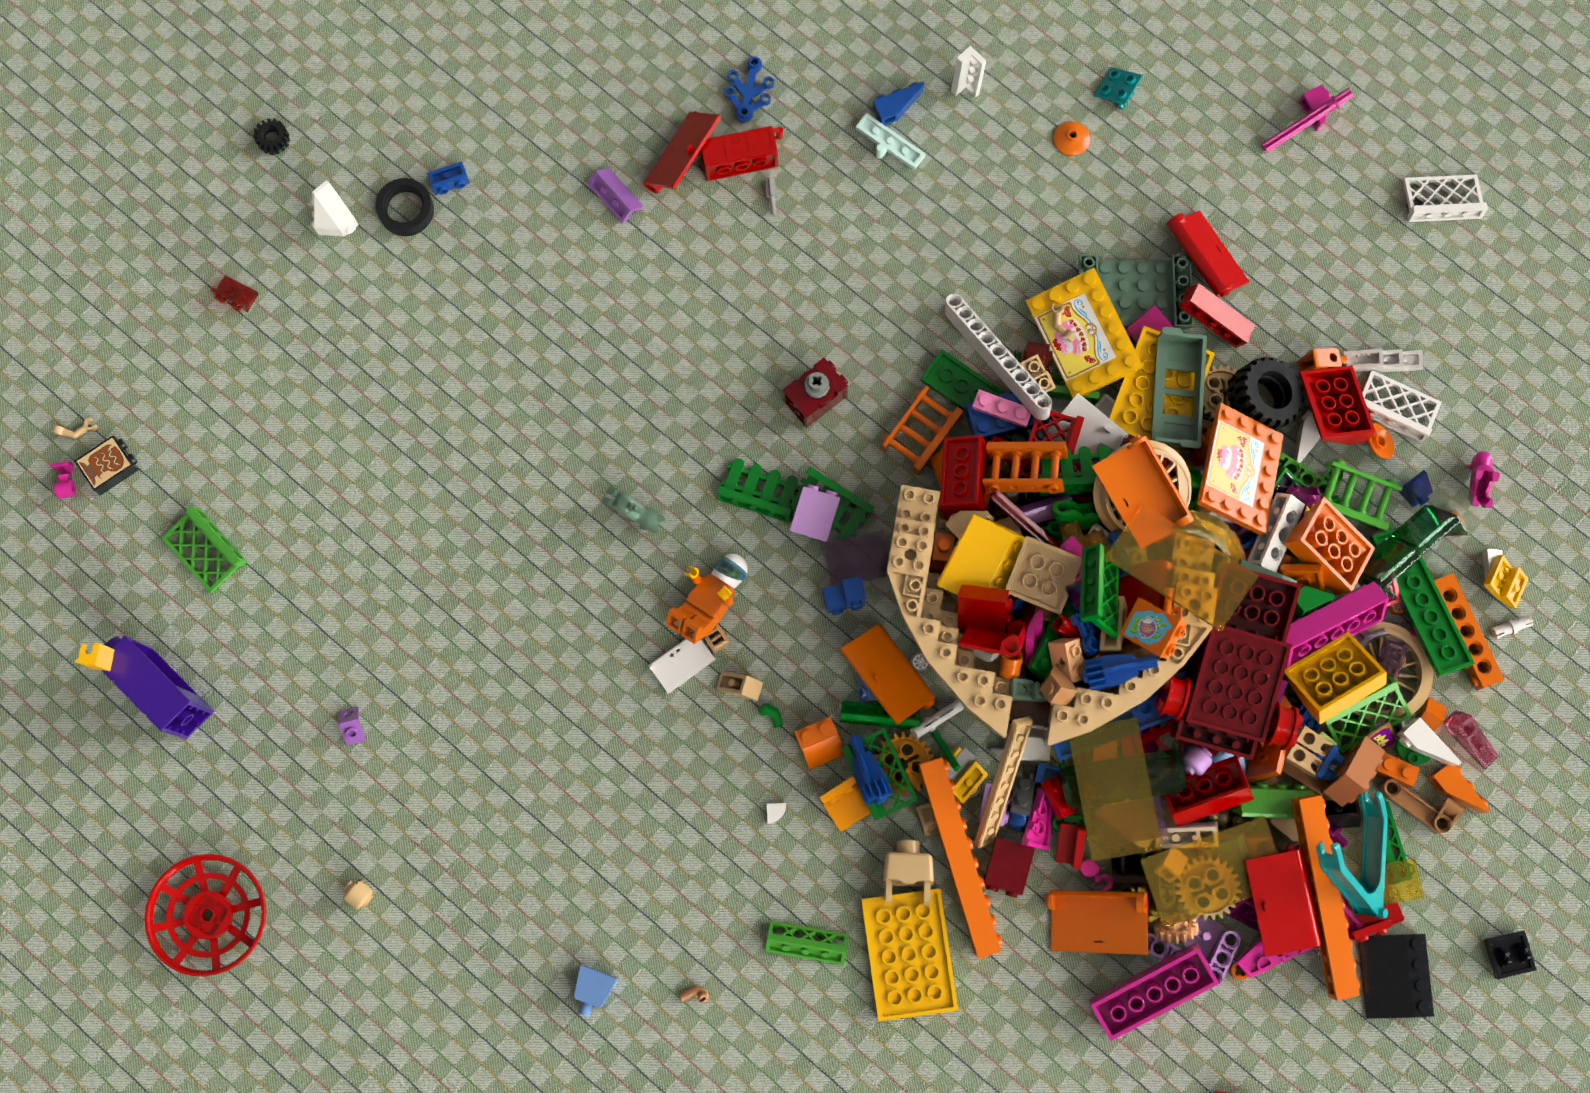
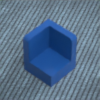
(1045, 772)

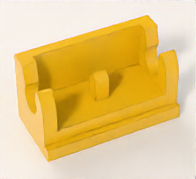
(98, 659)

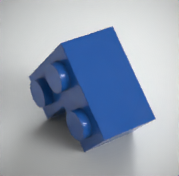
(844, 596)

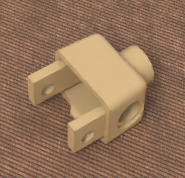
(908, 869)

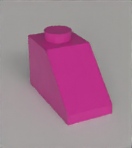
(1313, 99)

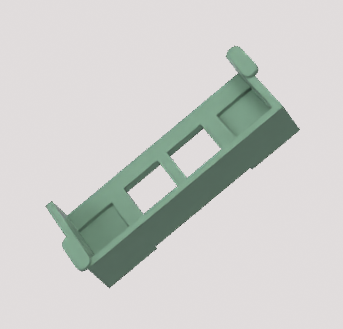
(1179, 353)

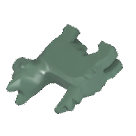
(631, 510)

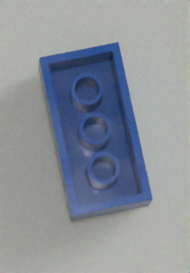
(989, 426)

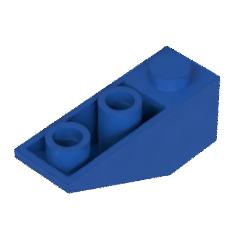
(893, 106)

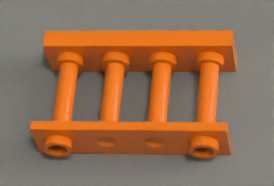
(929, 446)
(1025, 450)

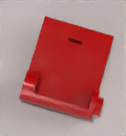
(994, 641)

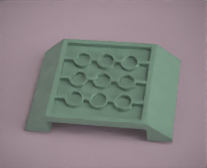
(1142, 283)

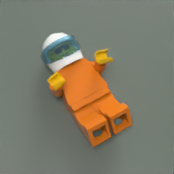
(709, 598)

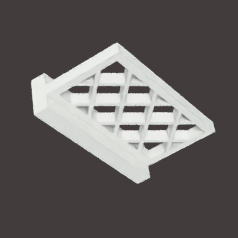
(1446, 209)
(1393, 418)

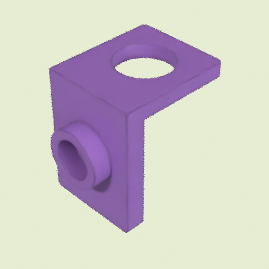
(351, 726)

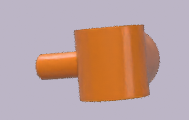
(1010, 666)

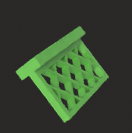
(211, 534)
(1391, 685)

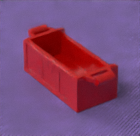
(740, 152)
(962, 474)

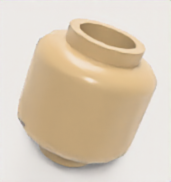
(358, 894)

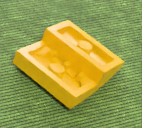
(1505, 581)
(969, 779)

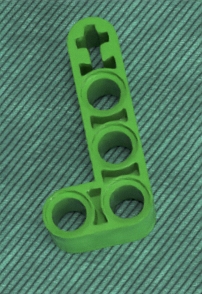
(1301, 471)

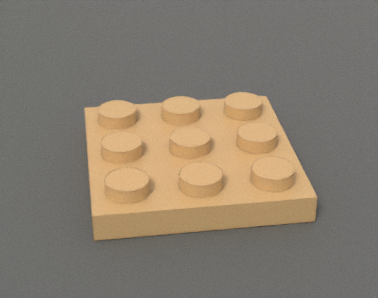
(1043, 574)

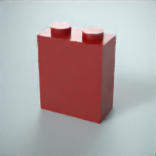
(984, 608)

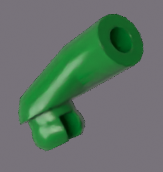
(773, 712)

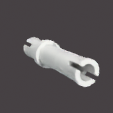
(954, 708)

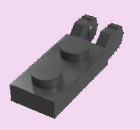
(1023, 792)

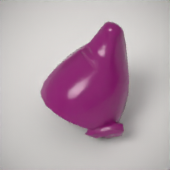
(1305, 495)

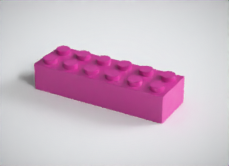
(1349, 614)
(1153, 991)

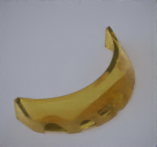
(1217, 532)

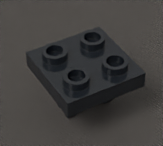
(1129, 869)
(1510, 954)

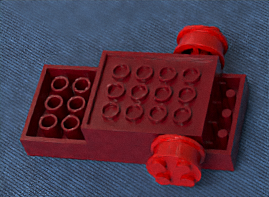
(1238, 676)

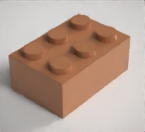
(1355, 772)

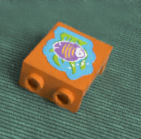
(1153, 628)

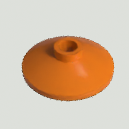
(1068, 145)
(1381, 442)

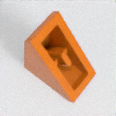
(1432, 713)

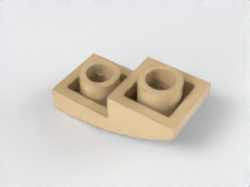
(1036, 369)

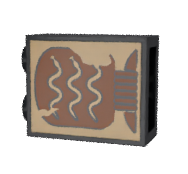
(107, 464)

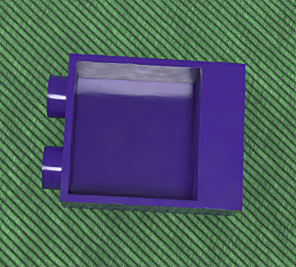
(156, 688)

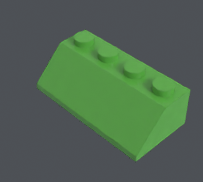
(1271, 800)

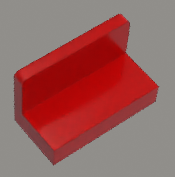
(1070, 845)

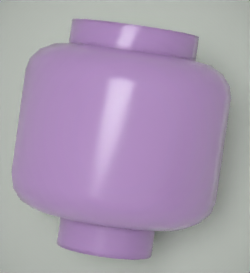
(1197, 760)

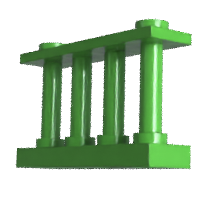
(1359, 514)

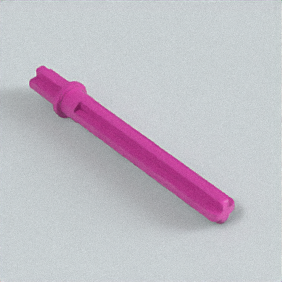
(1308, 119)

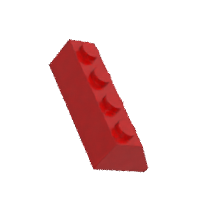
(1212, 792)

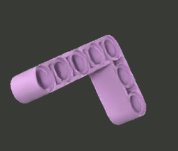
(1220, 946)

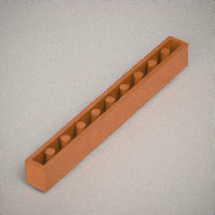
(959, 857)
(1329, 905)

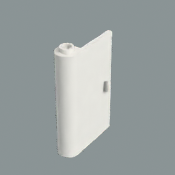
(1094, 426)

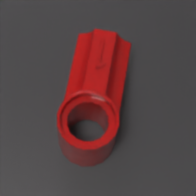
(1064, 627)

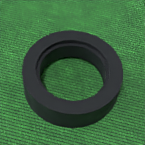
(399, 186)

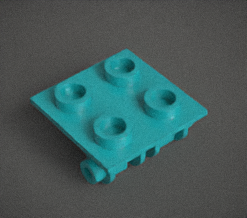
(1118, 86)

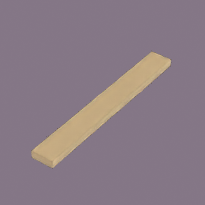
(1003, 781)

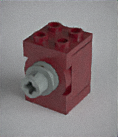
(815, 392)

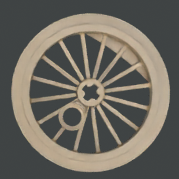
(1183, 479)
(1423, 675)

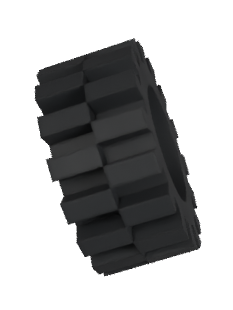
(275, 145)

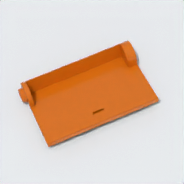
(1141, 479)
(888, 674)
(1110, 918)

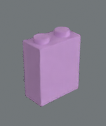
(815, 513)

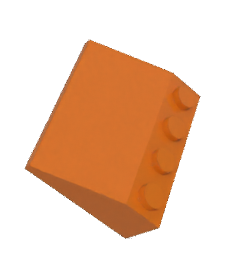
(1334, 542)

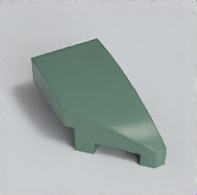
(1019, 693)

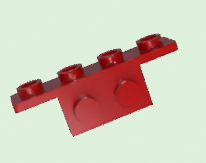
(1376, 925)

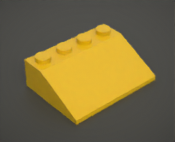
(982, 556)
(1335, 677)

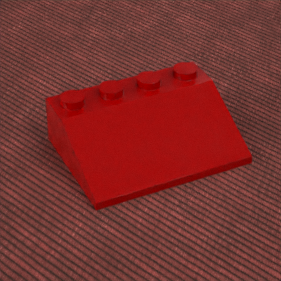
(1338, 405)

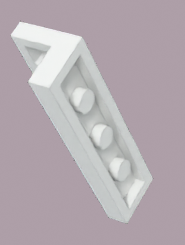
(968, 72)

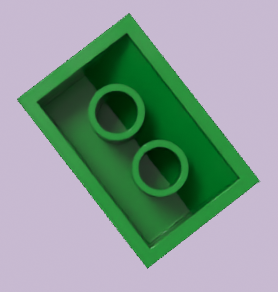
(1309, 600)

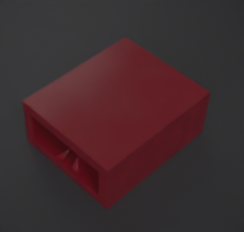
(1008, 867)

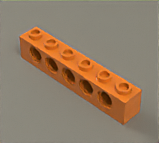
(1474, 636)

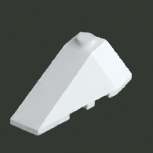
(330, 213)

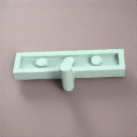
(889, 142)

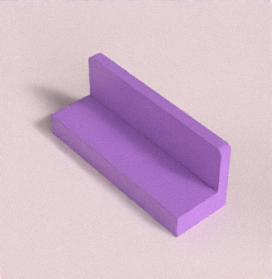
(614, 194)
(1041, 510)

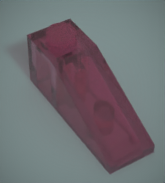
(1471, 738)

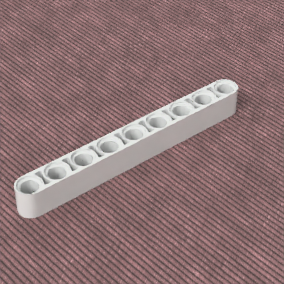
(998, 357)

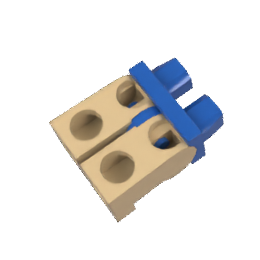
(1314, 754)

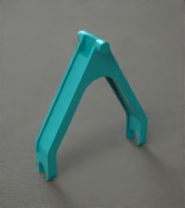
(1368, 892)

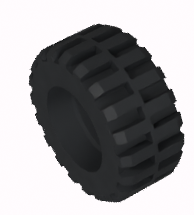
(1280, 382)

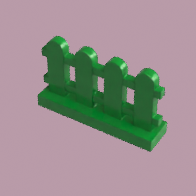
(1073, 481)
(747, 497)
(846, 497)

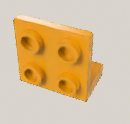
(845, 804)

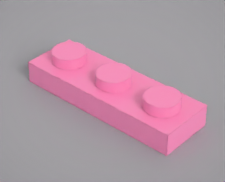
(1001, 408)

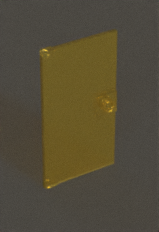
(1181, 567)
(1115, 791)
(1206, 871)

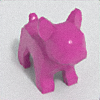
(1481, 479)

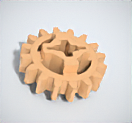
(1177, 932)

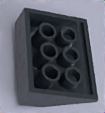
(1396, 976)

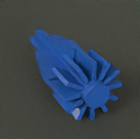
(1115, 669)
(869, 774)

